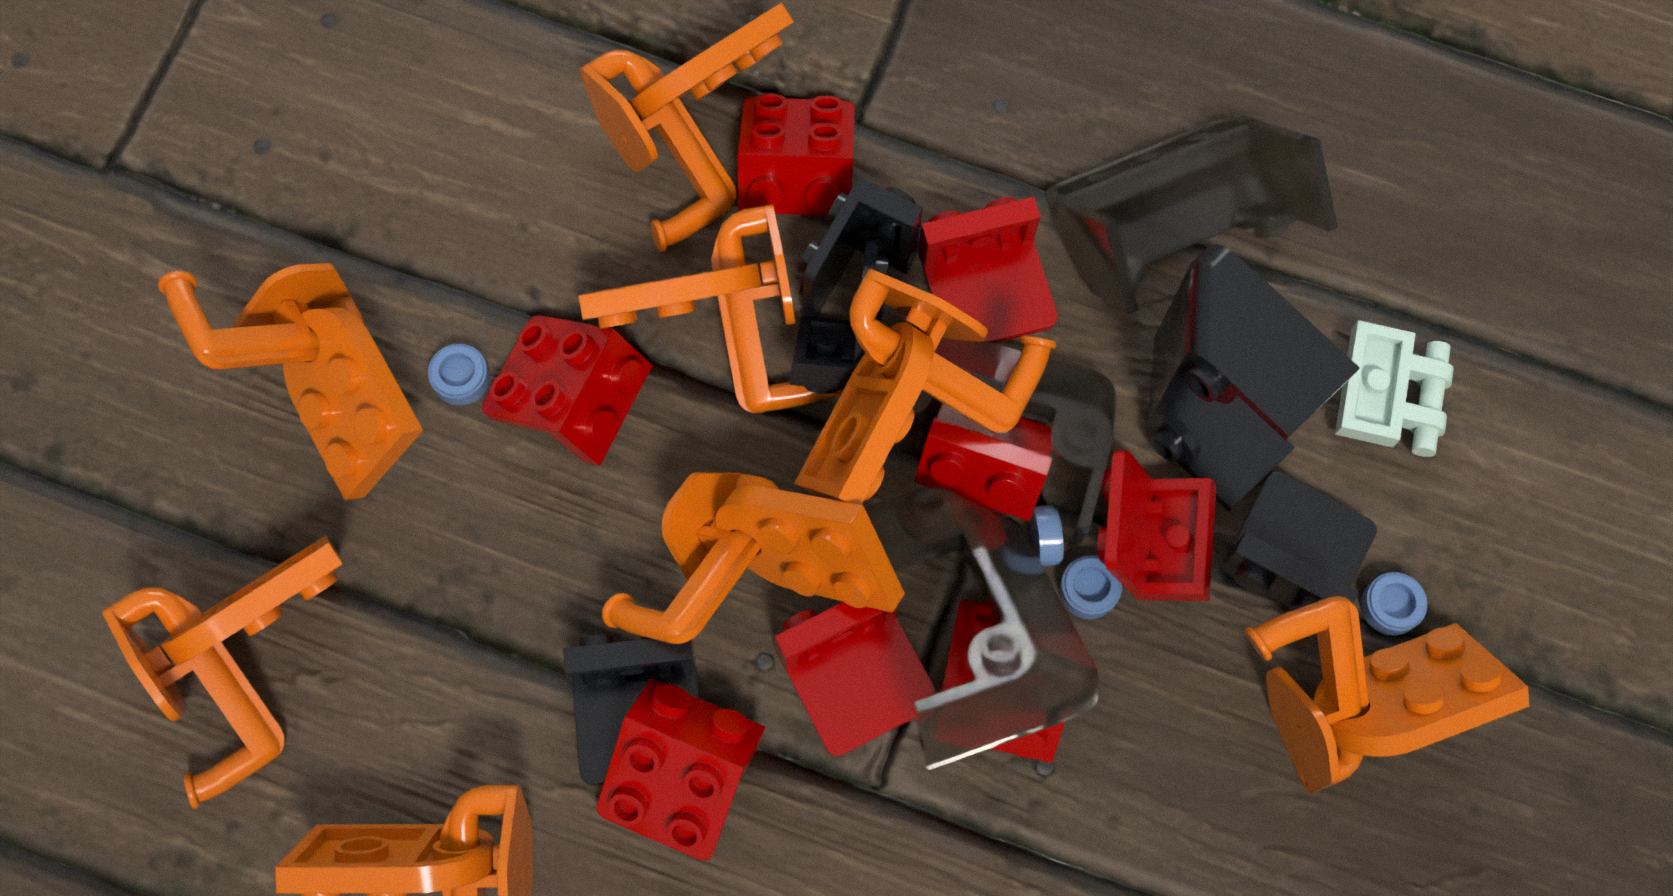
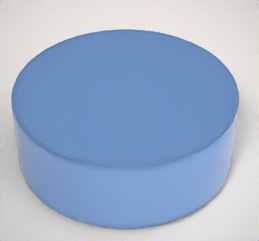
(459, 374)
(1046, 535)
(1089, 588)
(1394, 604)

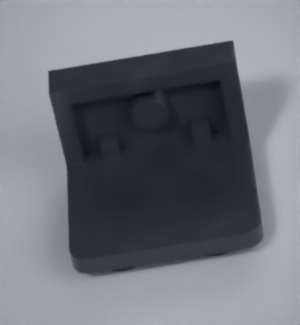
(862, 214)
(828, 348)
(1298, 545)
(608, 681)

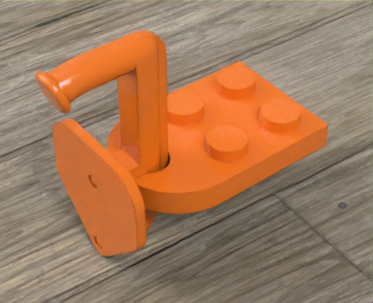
(660, 107)
(736, 289)
(328, 363)
(889, 378)
(792, 539)
(198, 646)
(1378, 701)
(419, 856)

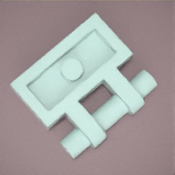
(1375, 397)

